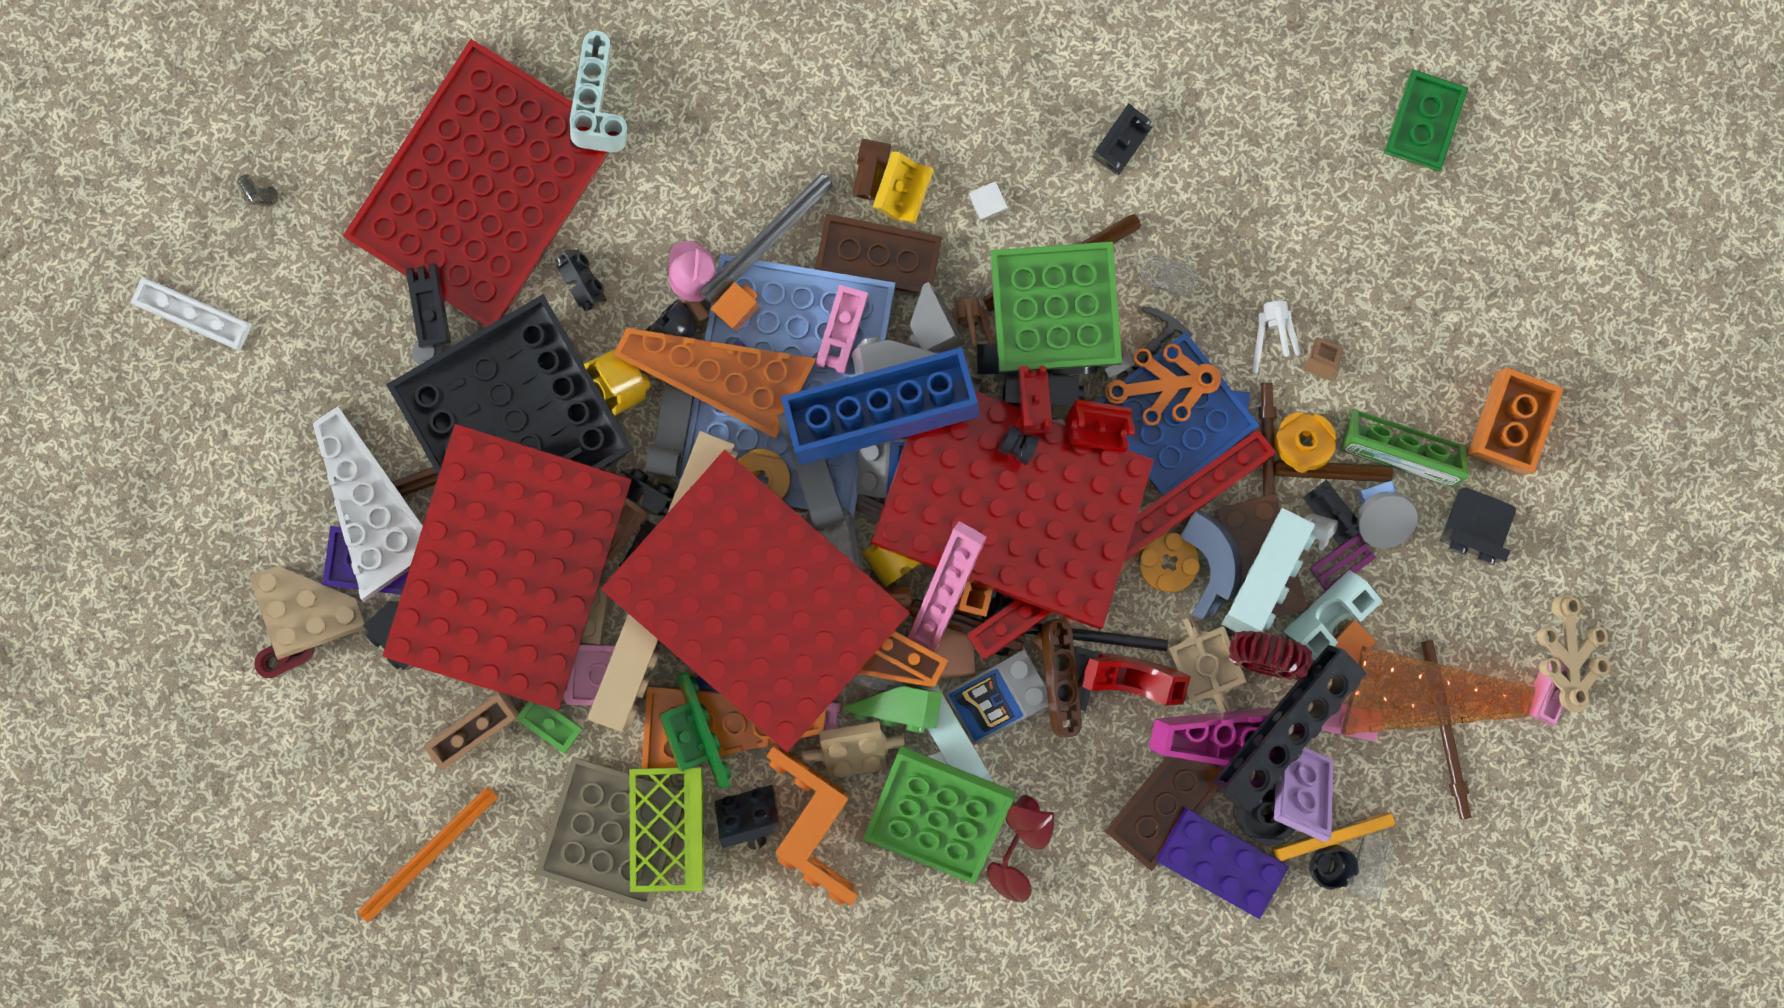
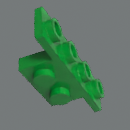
(690, 735)

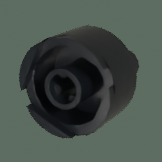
(1261, 828)

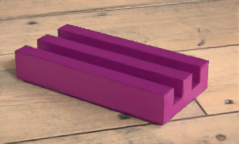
(1363, 548)

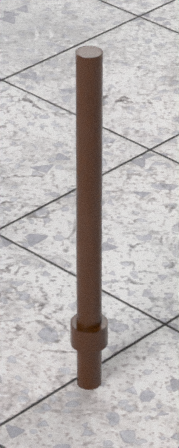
(1268, 413)
(1458, 786)

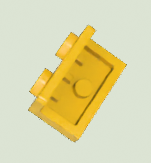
(903, 188)

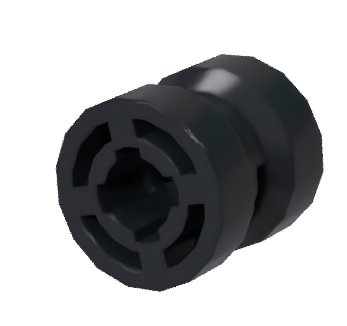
(1018, 444)

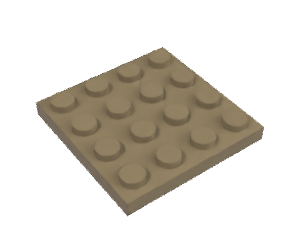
(592, 833)

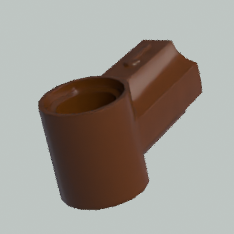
(872, 163)

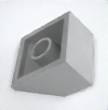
(933, 323)

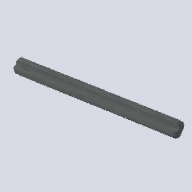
(766, 238)

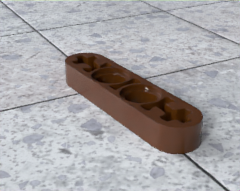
(1056, 678)

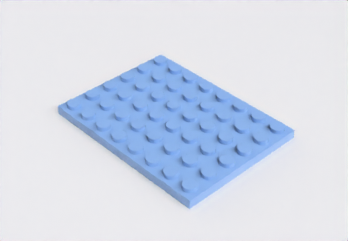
(791, 321)

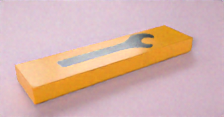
(1338, 834)

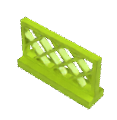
(692, 821)

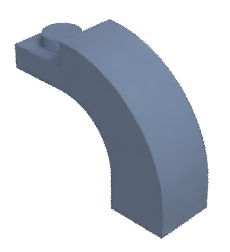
(1223, 558)

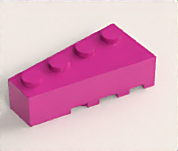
(1206, 737)

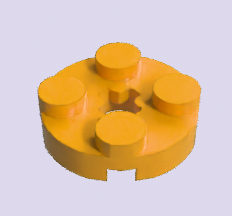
(1303, 457)
(774, 468)
(1164, 579)

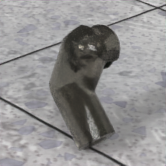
(257, 195)

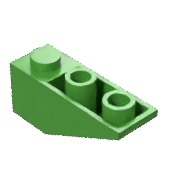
(902, 705)

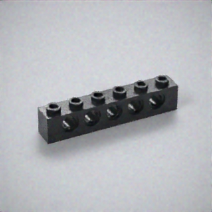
(1274, 731)

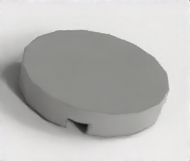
(1387, 519)

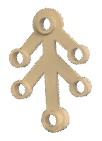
(1573, 690)

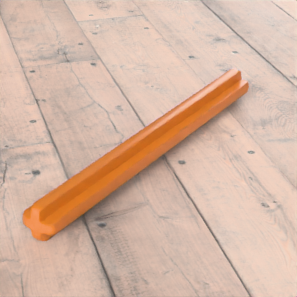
(427, 854)

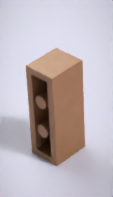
(471, 729)

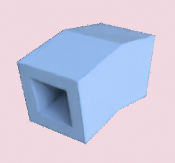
(1369, 492)

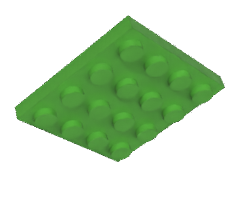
(1056, 306)
(938, 815)

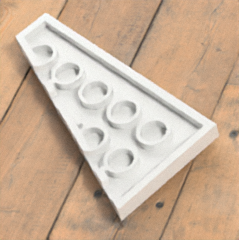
(370, 509)

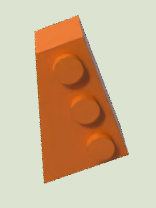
(905, 662)

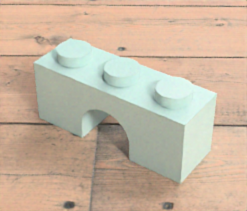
(1344, 599)

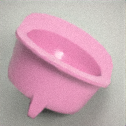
(690, 270)

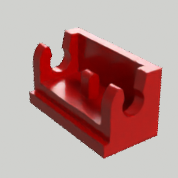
(1034, 400)
(1099, 425)

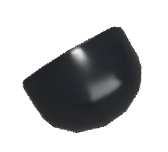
(1344, 867)

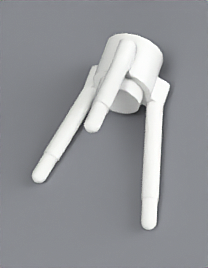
(1277, 317)

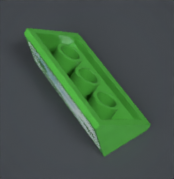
(1405, 451)

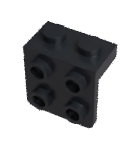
(1479, 526)

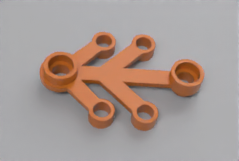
(1167, 384)

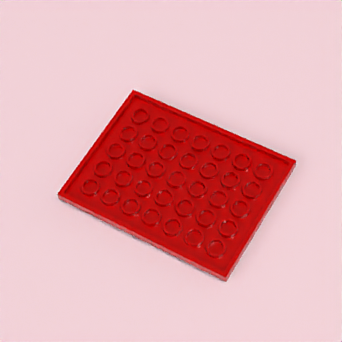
(479, 185)
(1049, 524)
(507, 567)
(755, 600)

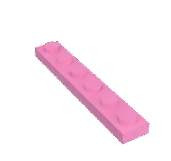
(947, 586)

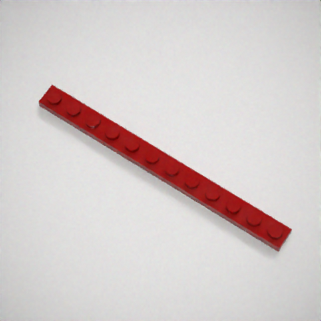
(1148, 527)

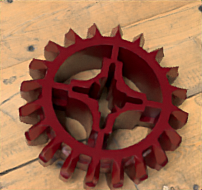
(1270, 655)

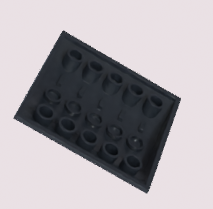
(516, 384)

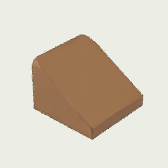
(1323, 359)

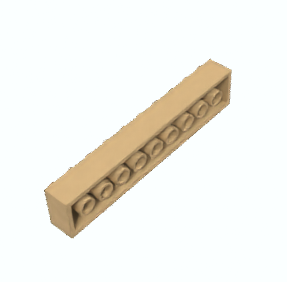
(636, 645)

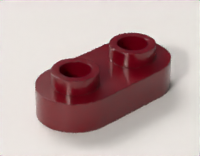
(283, 665)

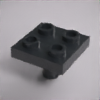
(748, 817)

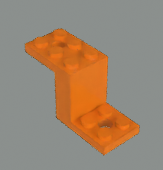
(811, 826)

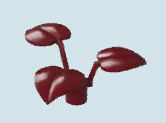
(1035, 831)

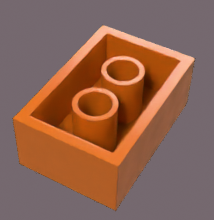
(1515, 421)

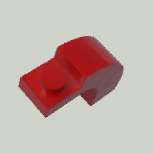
(1137, 677)

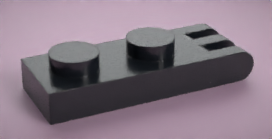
(428, 307)

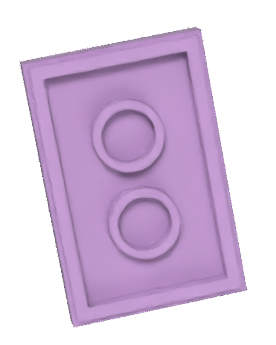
(1306, 795)

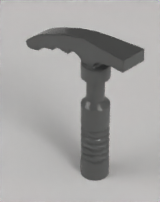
(1155, 344)

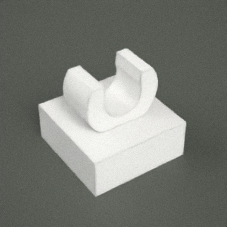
(1324, 528)

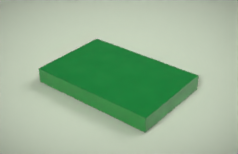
(1425, 120)

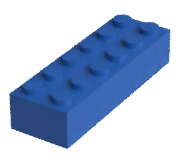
(880, 406)

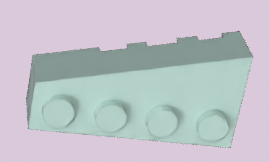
(1269, 573)

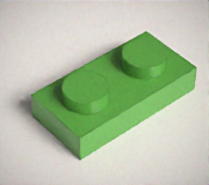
(550, 725)

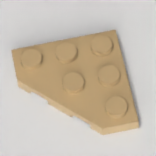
(302, 611)

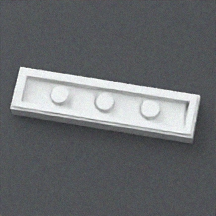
(191, 313)

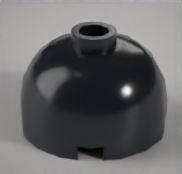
(675, 321)

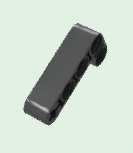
(672, 426)
(816, 486)

